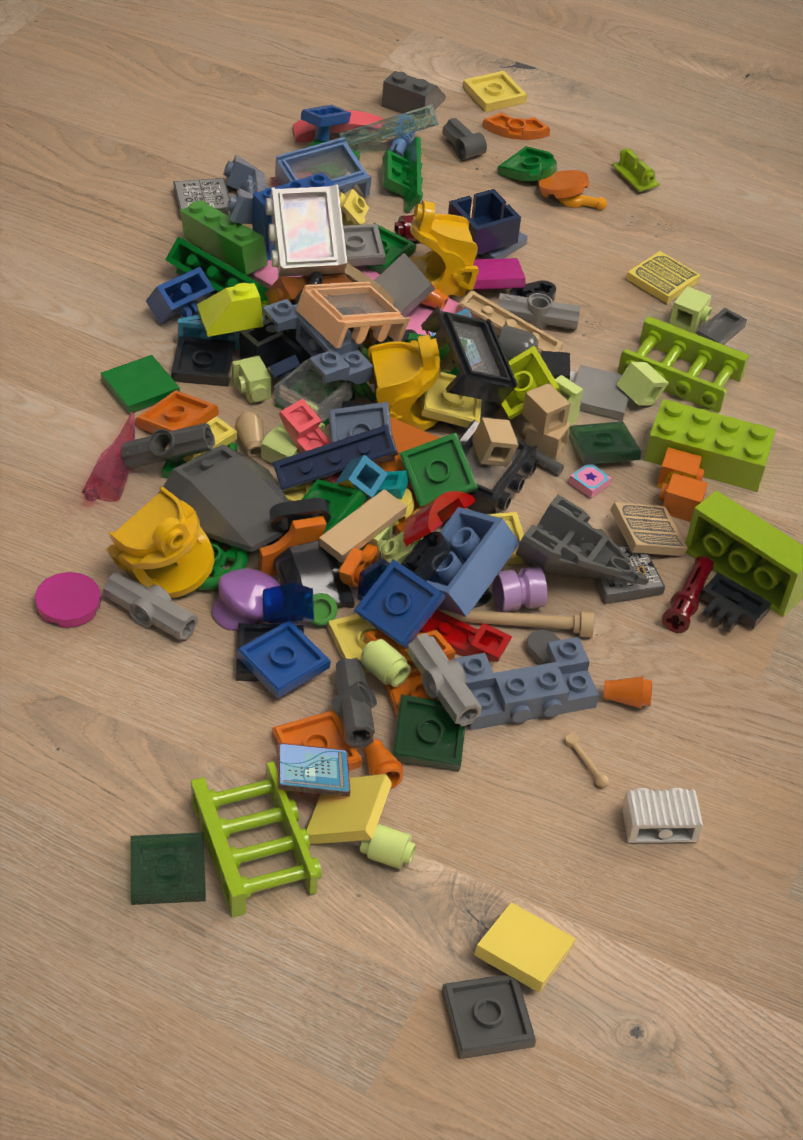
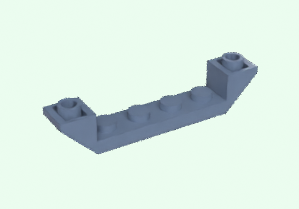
(248, 181)

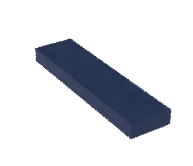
(333, 458)

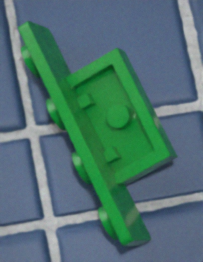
(403, 174)

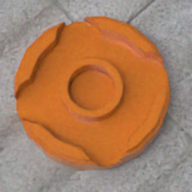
(564, 184)

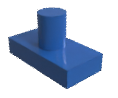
(324, 118)

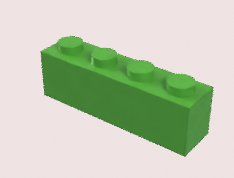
(223, 238)

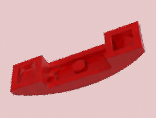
(432, 514)
(467, 639)

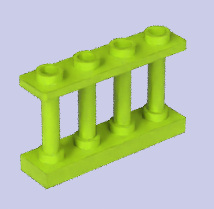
(695, 350)
(228, 859)

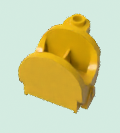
(452, 249)
(402, 376)
(164, 546)

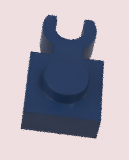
(283, 367)

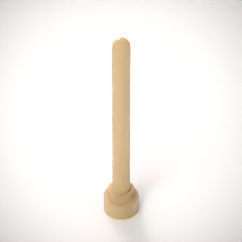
(580, 623)

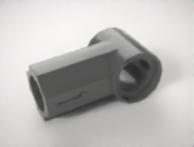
(465, 142)

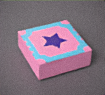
(590, 480)

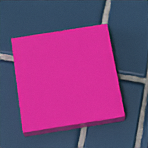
(499, 274)

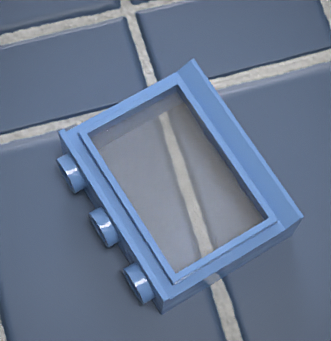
(331, 158)

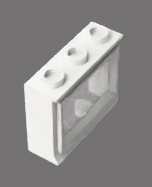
(306, 231)

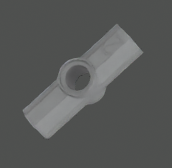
(541, 311)
(150, 606)
(444, 680)

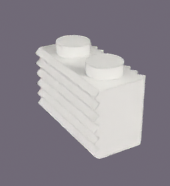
(661, 816)

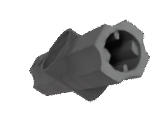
(182, 442)
(354, 702)

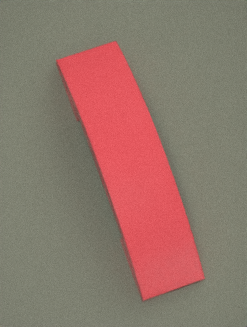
(305, 131)
(304, 429)

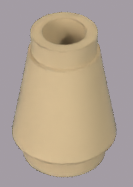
(251, 432)

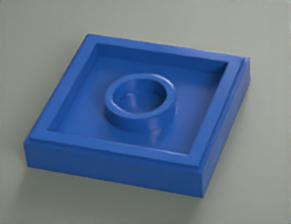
(399, 603)
(283, 659)

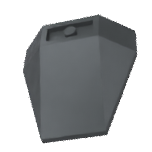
(229, 496)

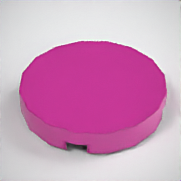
(68, 599)

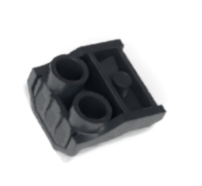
(314, 568)

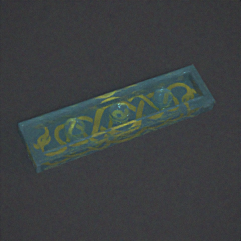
(391, 128)

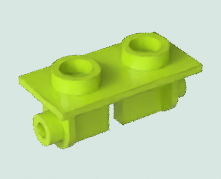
(635, 171)

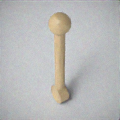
(571, 741)

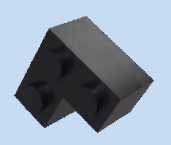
(271, 345)

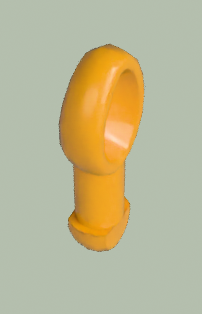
(581, 200)

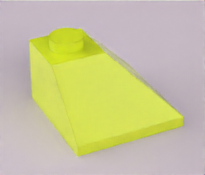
(232, 310)
(529, 373)

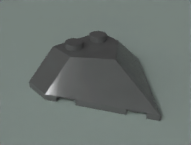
(571, 546)

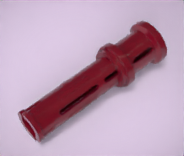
(685, 602)

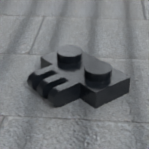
(733, 603)

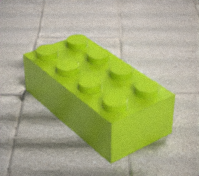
(729, 447)
(748, 551)

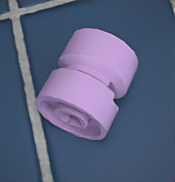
(519, 589)

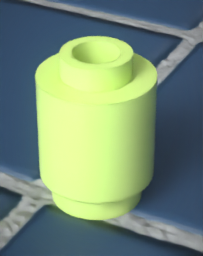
(385, 663)
(389, 847)

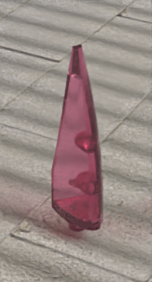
(111, 471)

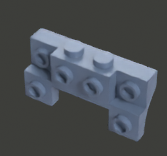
(331, 362)
(531, 690)

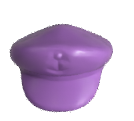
(241, 597)

